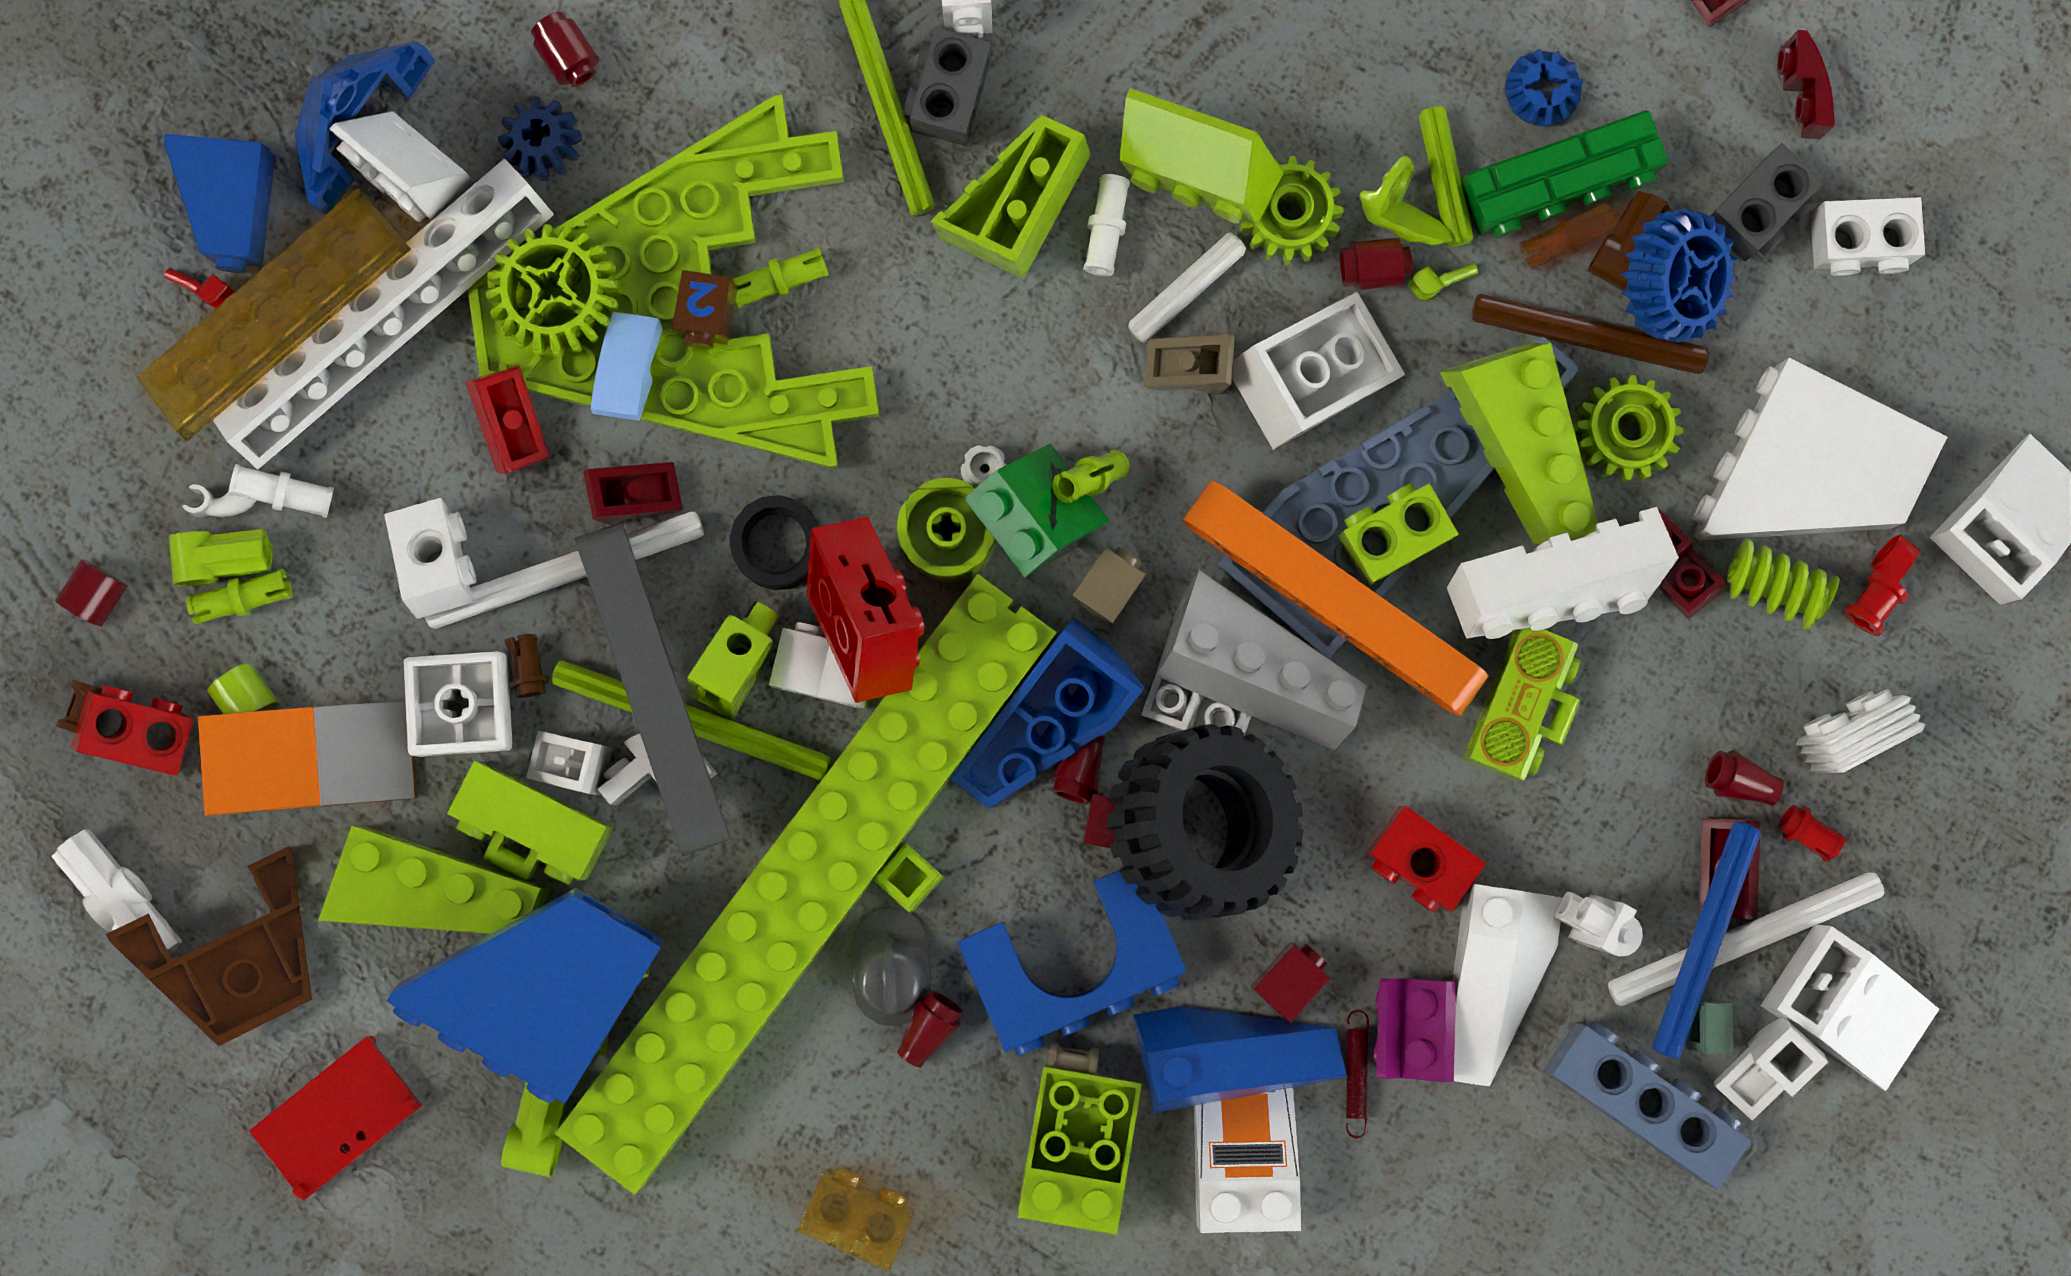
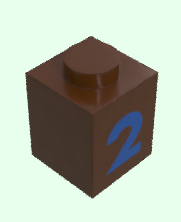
(704, 309)

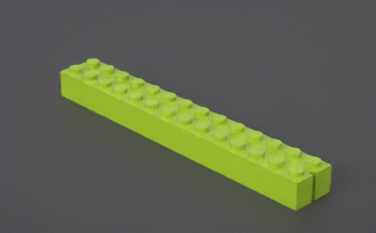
(805, 887)

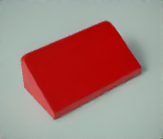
(507, 420)

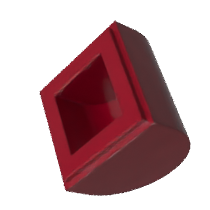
(91, 593)

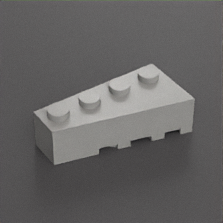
(1257, 667)

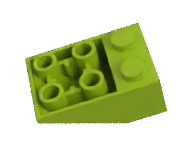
(1079, 1150)

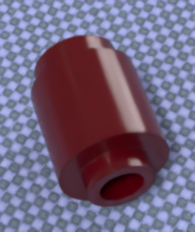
(564, 49)
(1375, 264)

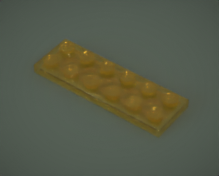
(272, 314)

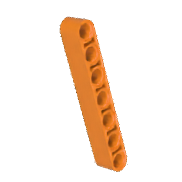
(1335, 598)

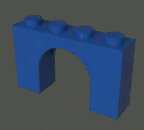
(1026, 1012)

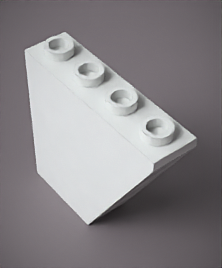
(1816, 462)

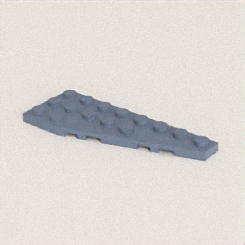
(1422, 449)

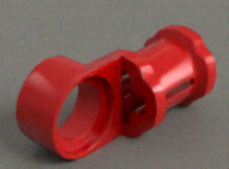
(1884, 588)

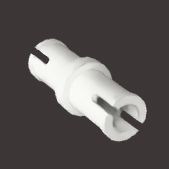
(1106, 225)
(280, 491)

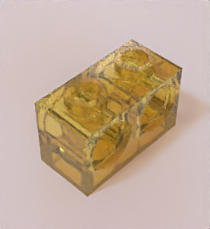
(852, 1230)

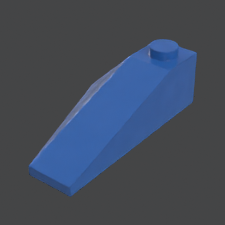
(1062, 705)

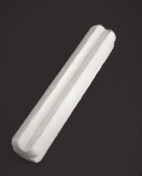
(1187, 287)

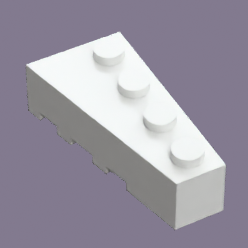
(1564, 578)

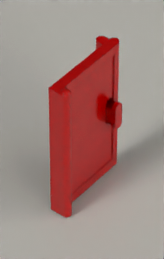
(346, 1104)

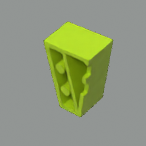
(1018, 198)

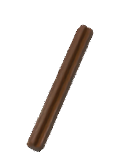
(1588, 334)

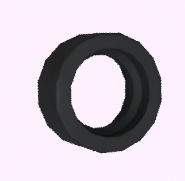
(741, 532)

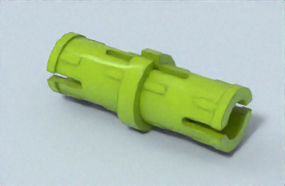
(780, 277)
(1082, 480)
(239, 596)

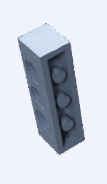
(1706, 1158)

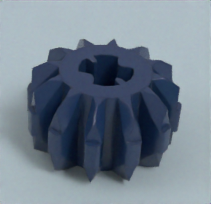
(526, 130)

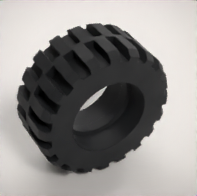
(1258, 816)

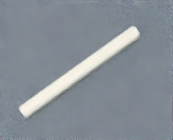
(566, 570)
(1753, 935)

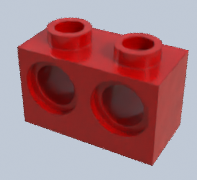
(129, 742)

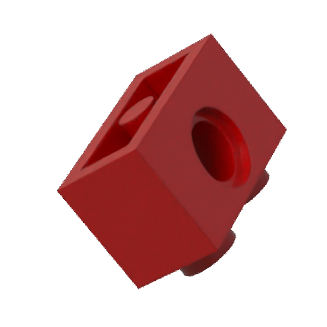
(1453, 867)

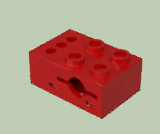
(863, 609)

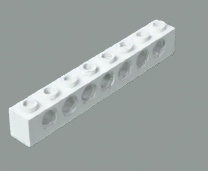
(439, 268)

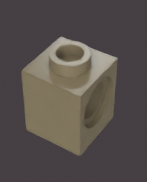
(1109, 585)

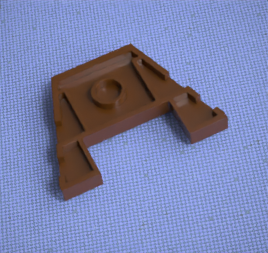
(239, 976)

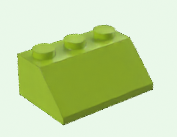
(1197, 158)

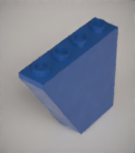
(535, 991)

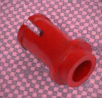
(1810, 832)

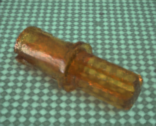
(1569, 235)

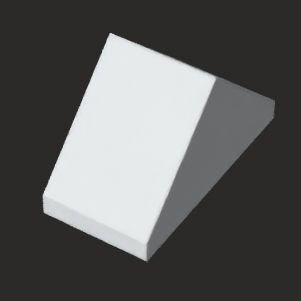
(569, 763)

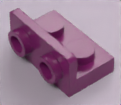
(1415, 1029)

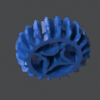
(1679, 275)

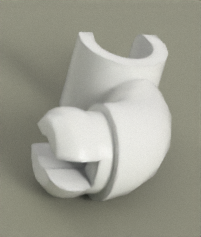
(218, 507)

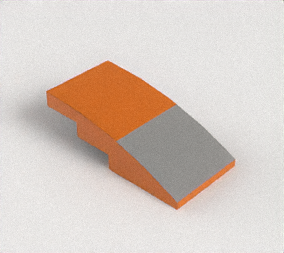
(305, 758)

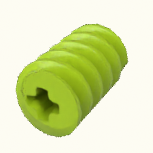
(1780, 583)

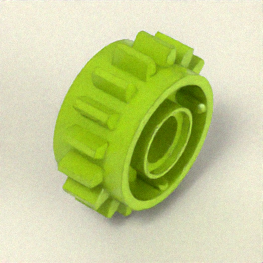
(1297, 237)
(1650, 414)

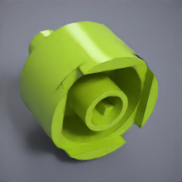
(926, 550)

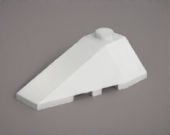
(1498, 965)

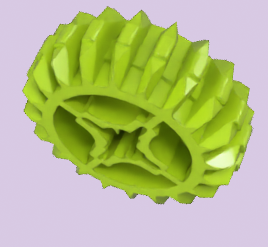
(542, 309)

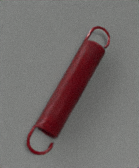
(1357, 1073)

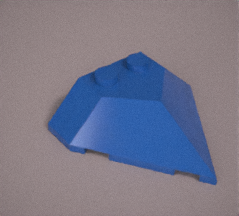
(338, 97)

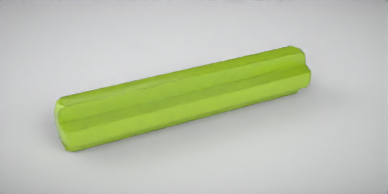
(1446, 174)

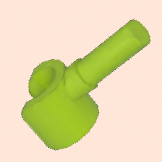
(1427, 284)

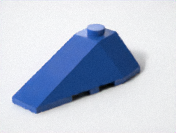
(1220, 1056)

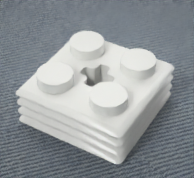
(435, 681)
(1865, 731)

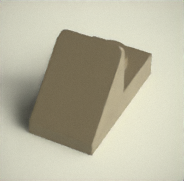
(1190, 363)

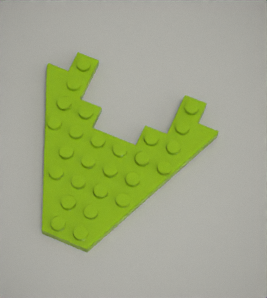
(668, 226)

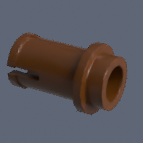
(526, 666)

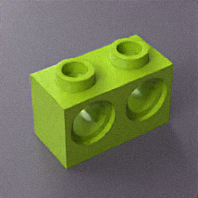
(1402, 543)

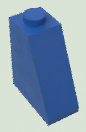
(225, 196)

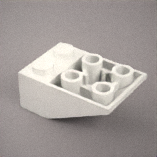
(402, 164)
(2012, 523)
(1851, 1005)

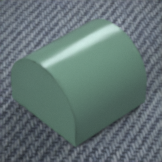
(1712, 1028)

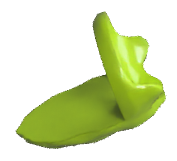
(1391, 213)

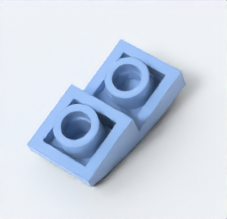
(624, 366)

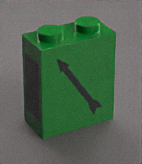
(1028, 517)

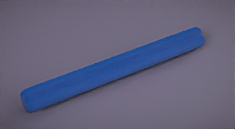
(1706, 939)

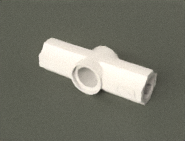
(110, 891)

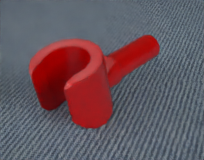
(211, 291)

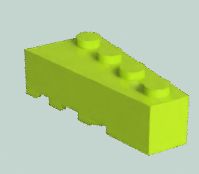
(1528, 437)
(416, 886)

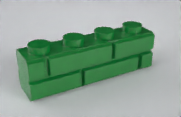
(1563, 174)

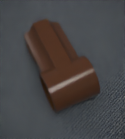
(1610, 258)

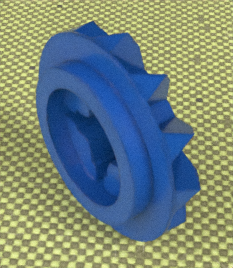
(1531, 104)

